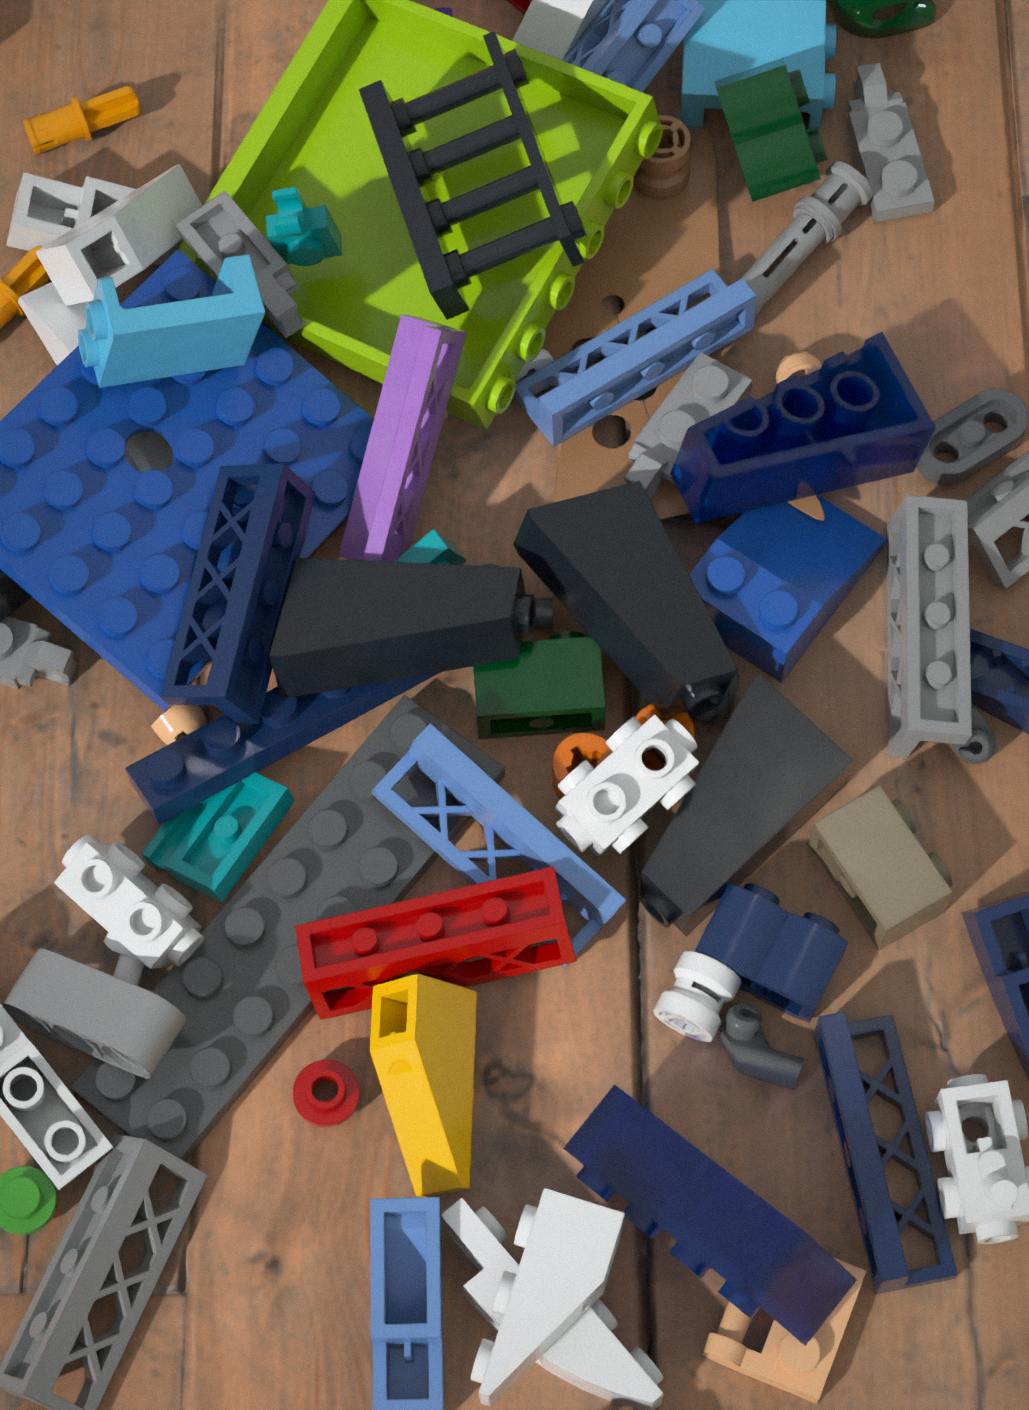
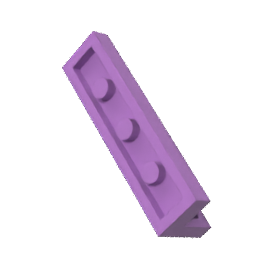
(402, 440)

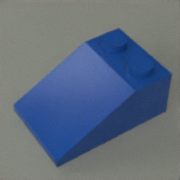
(781, 579)

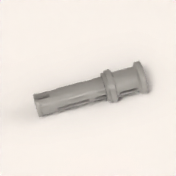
(819, 223)

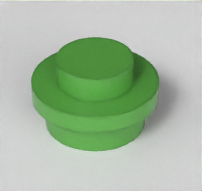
(26, 1200)

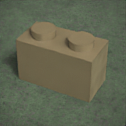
(881, 866)

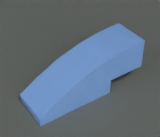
(407, 1304)

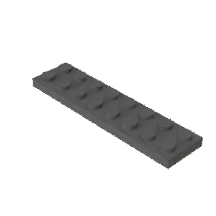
(246, 977)

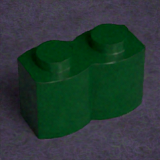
(769, 128)

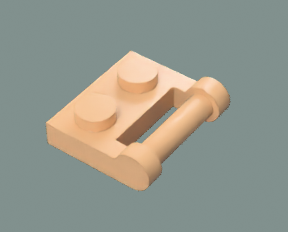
(785, 1359)

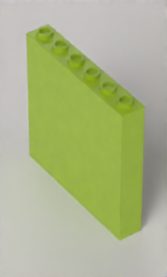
(322, 142)

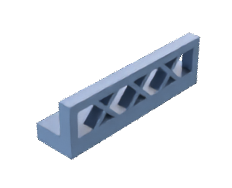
(634, 39)
(642, 363)
(501, 818)

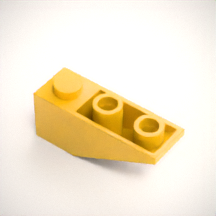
(426, 1071)

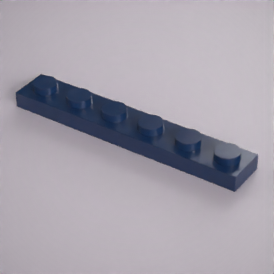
(231, 751)

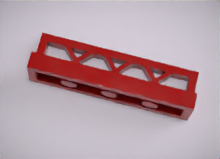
(434, 938)

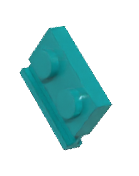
(220, 836)

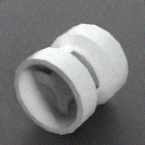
(697, 996)

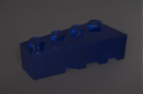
(807, 437)
(709, 1214)

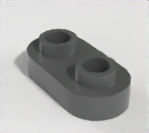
(969, 441)

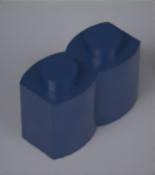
(774, 952)

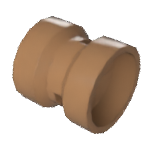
(669, 167)

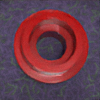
(331, 1112)

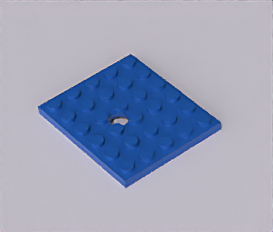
(120, 544)

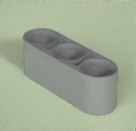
(94, 1012)

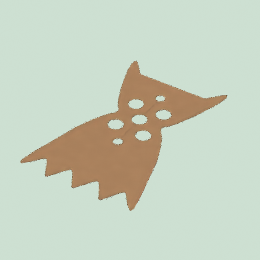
(644, 256)

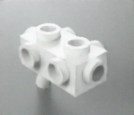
(608, 802)
(141, 920)
(985, 1177)

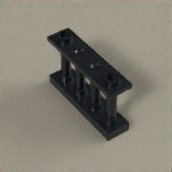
(414, 169)

